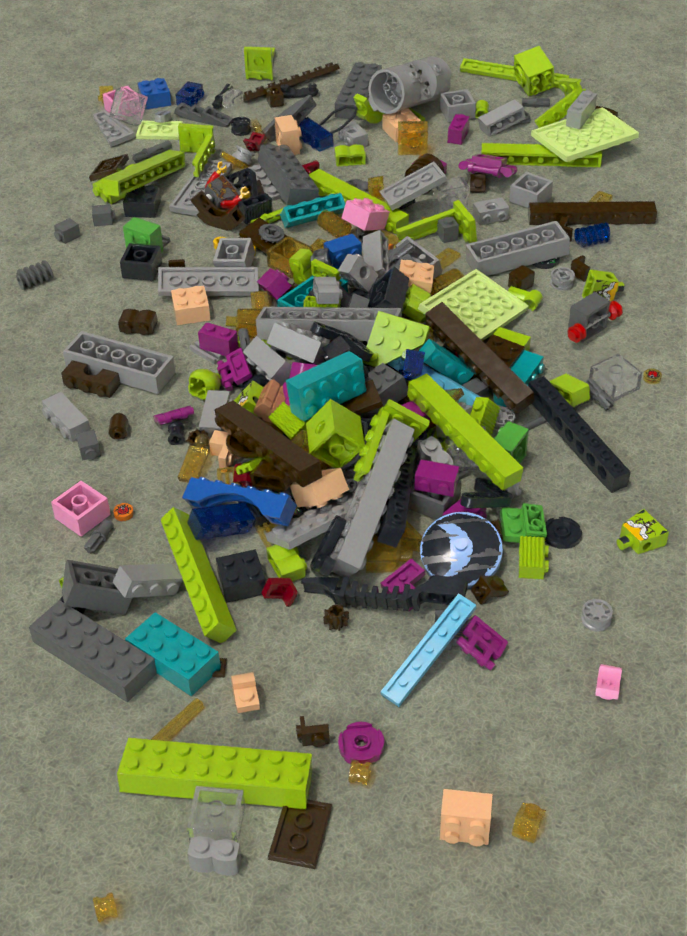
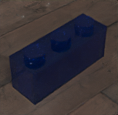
(315, 135)
(411, 364)
(220, 521)

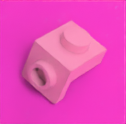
(608, 682)

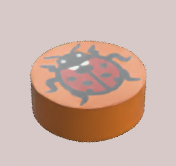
(123, 512)

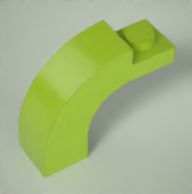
(365, 111)

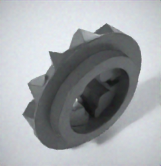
(272, 229)

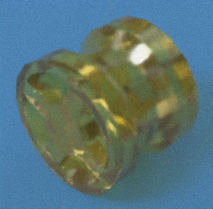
(359, 772)
(105, 907)

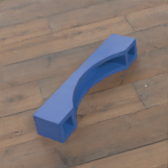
(206, 493)

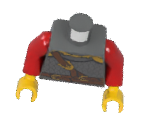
(222, 192)

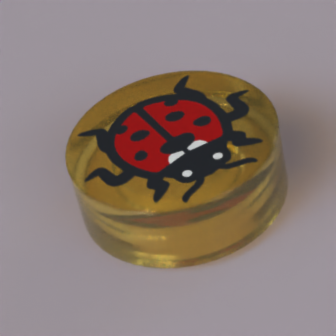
(652, 376)

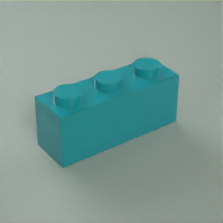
(446, 362)

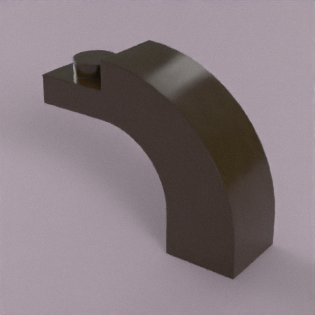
(214, 216)

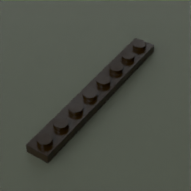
(329, 67)

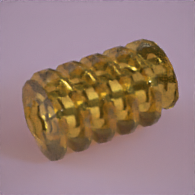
(333, 224)
(446, 279)

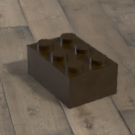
(505, 350)

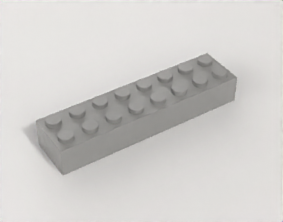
(351, 320)
(370, 500)

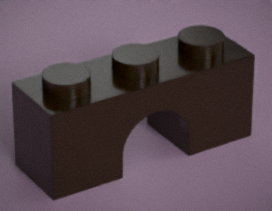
(103, 384)

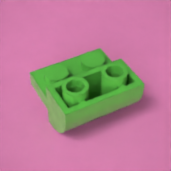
(522, 522)

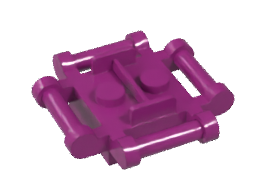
(489, 165)

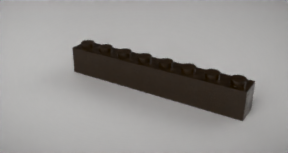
(593, 212)
(479, 358)
(268, 443)

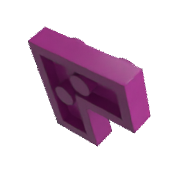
(407, 574)

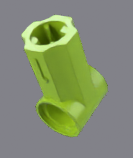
(530, 298)

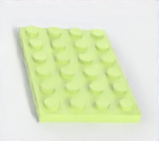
(598, 133)
(478, 303)

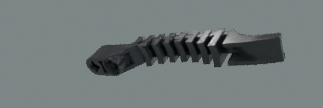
(435, 590)

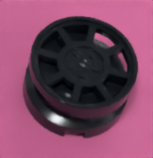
(240, 126)

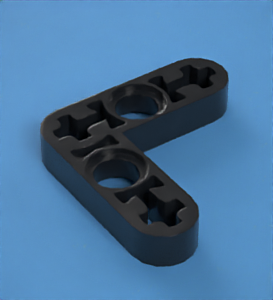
(243, 181)
(332, 333)
(487, 496)
(321, 561)

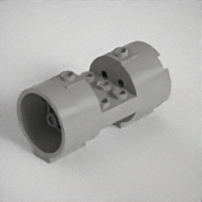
(409, 84)

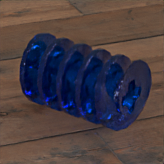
(592, 234)

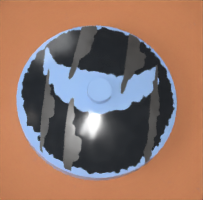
(461, 547)

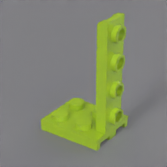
(259, 62)
(571, 89)
(198, 140)
(429, 225)
(387, 413)

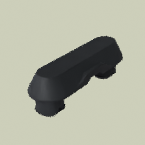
(303, 92)

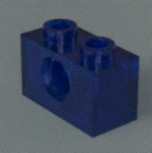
(190, 94)

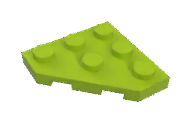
(393, 336)

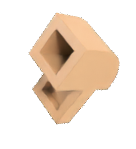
(219, 448)
(245, 692)

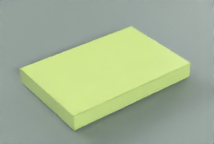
(157, 130)

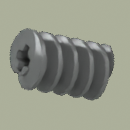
(34, 273)

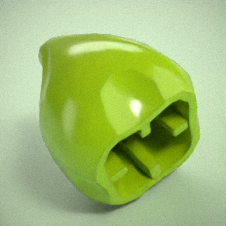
(203, 380)

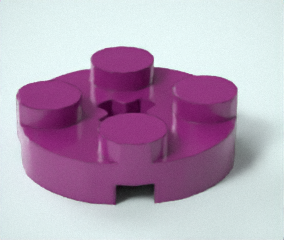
(353, 734)

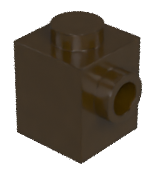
(274, 97)
(521, 278)

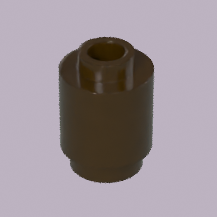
(118, 426)

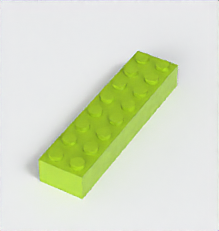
(179, 767)

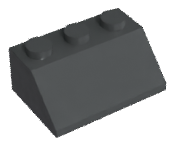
(92, 588)

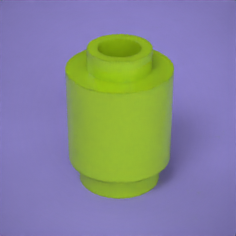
(482, 108)

